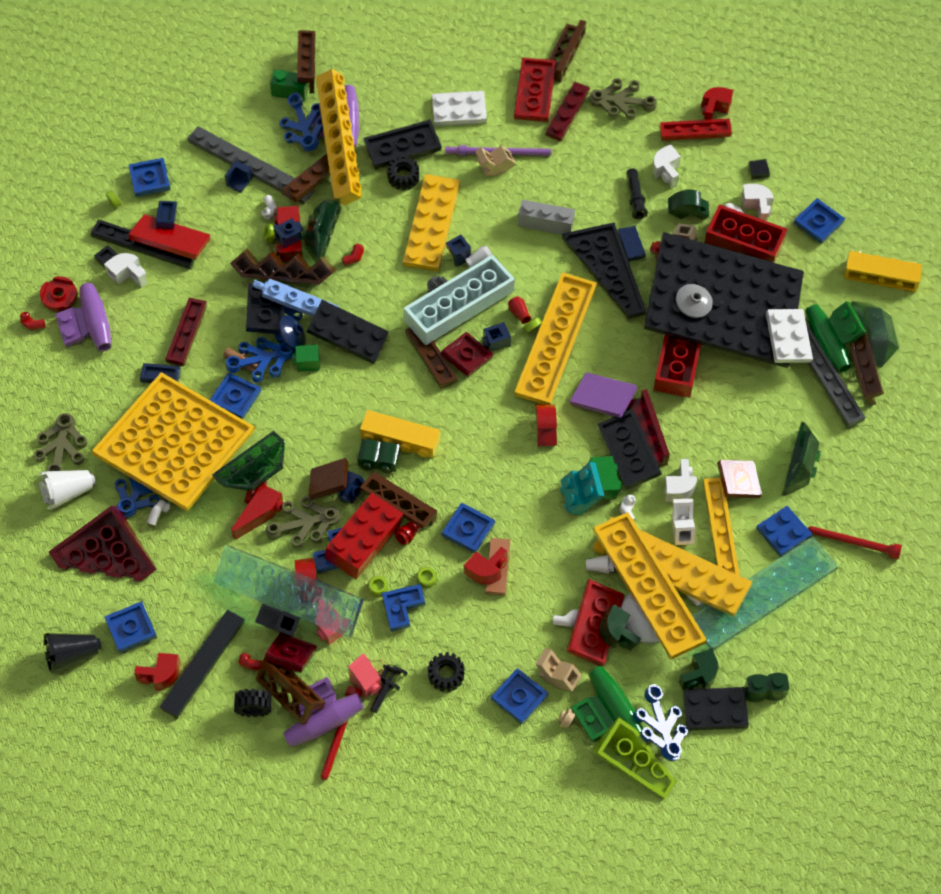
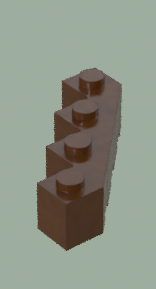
(272, 267)

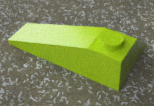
(627, 752)

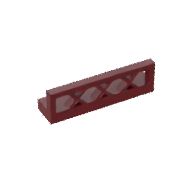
(650, 426)

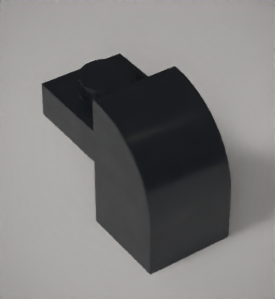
(277, 620)

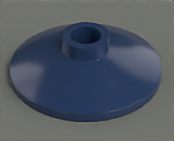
(292, 332)

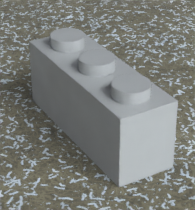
(545, 217)

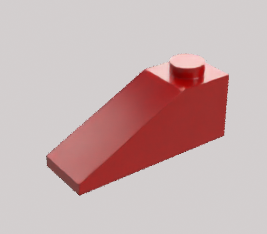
(258, 511)

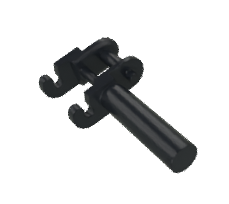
(386, 686)

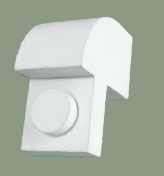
(664, 165)
(757, 197)
(125, 266)
(680, 486)
(682, 522)

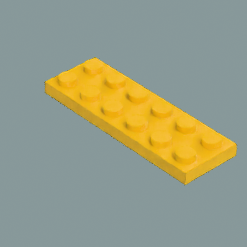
(431, 222)

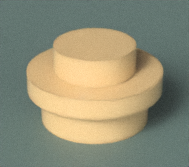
(565, 718)

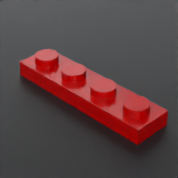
(695, 129)

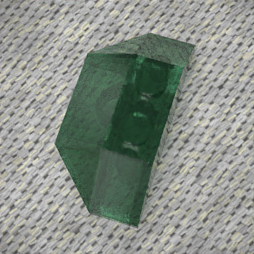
(321, 227)
(879, 330)
(802, 460)
(254, 464)

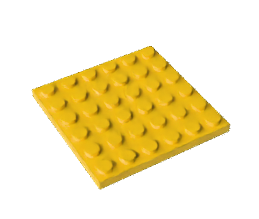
(173, 441)

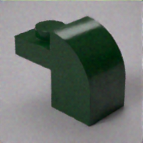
(688, 202)
(613, 628)
(705, 671)

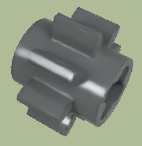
(435, 282)

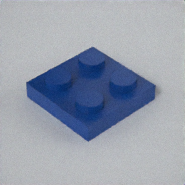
(149, 177)
(819, 220)
(236, 395)
(468, 528)
(783, 531)
(130, 627)
(519, 696)

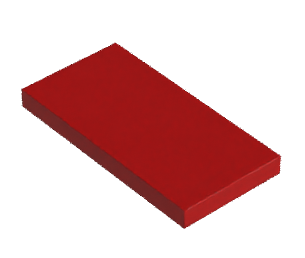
(535, 89)
(179, 240)
(585, 635)

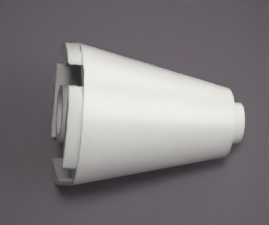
(64, 486)

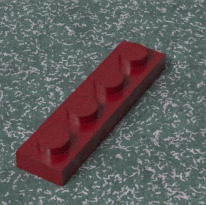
(567, 111)
(186, 331)

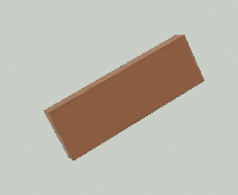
(499, 587)

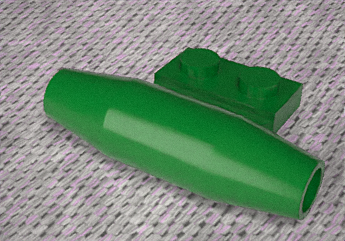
(833, 333)
(600, 712)

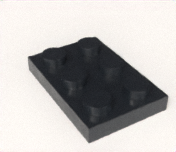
(262, 313)
(715, 708)

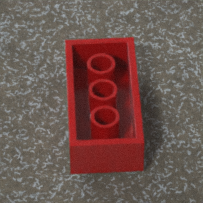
(745, 234)
(677, 366)
(363, 536)

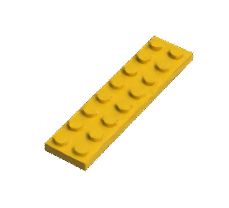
(555, 339)
(696, 576)
(649, 585)

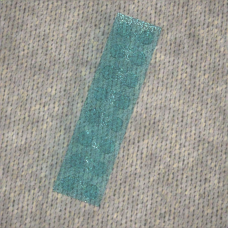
(288, 591)
(768, 592)

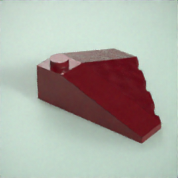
(105, 546)

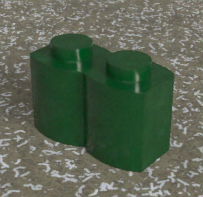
(378, 455)
(770, 687)

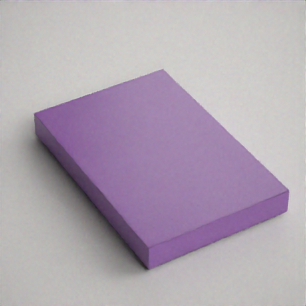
(603, 395)

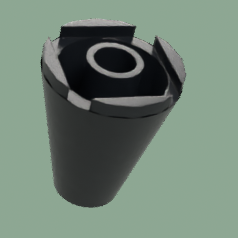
(69, 649)

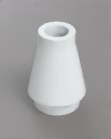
(478, 256)
(600, 564)

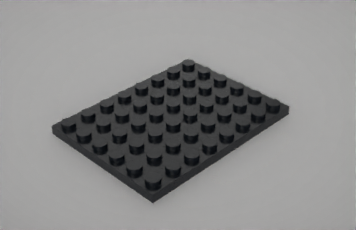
(740, 294)

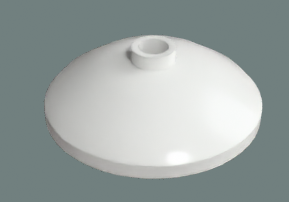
(637, 622)

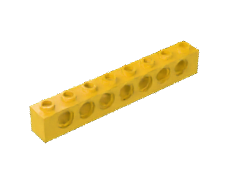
(338, 137)

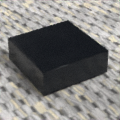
(759, 169)
(105, 255)

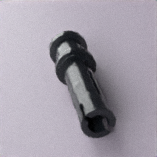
(637, 200)

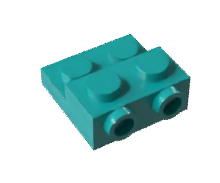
(581, 489)

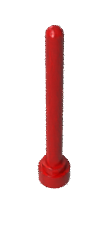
(891, 550)
(337, 738)

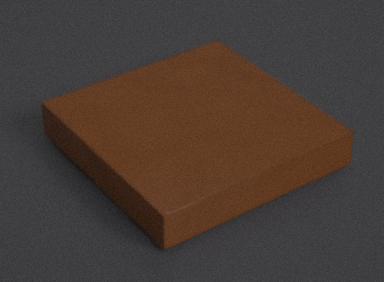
(328, 479)

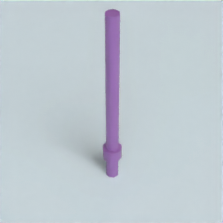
(462, 150)

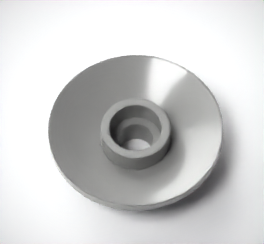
(689, 305)

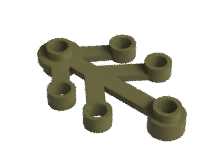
(602, 97)
(61, 442)
(305, 521)

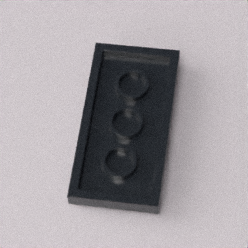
(408, 141)
(347, 331)
(629, 449)

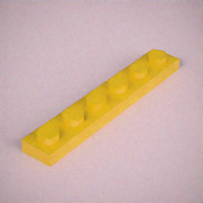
(720, 525)

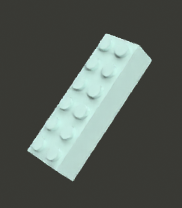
(458, 299)

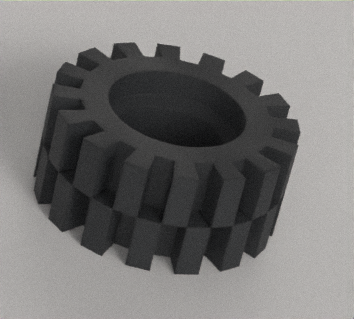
(403, 181)
(446, 660)
(252, 702)

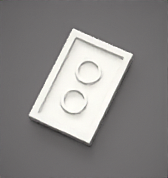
(459, 108)
(789, 336)

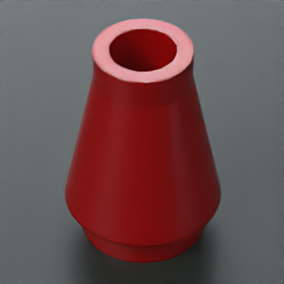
(518, 308)
(406, 533)

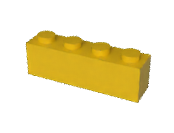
(883, 271)
(407, 434)

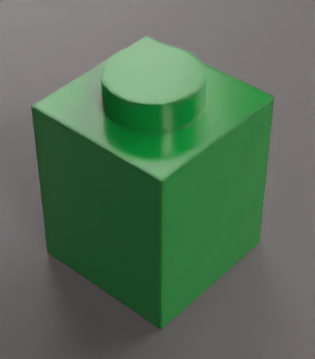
(306, 358)

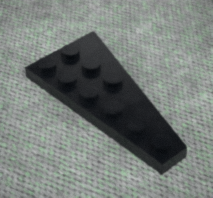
(606, 260)

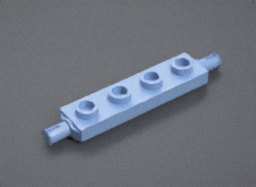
(289, 296)

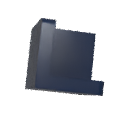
(238, 176)
(459, 249)

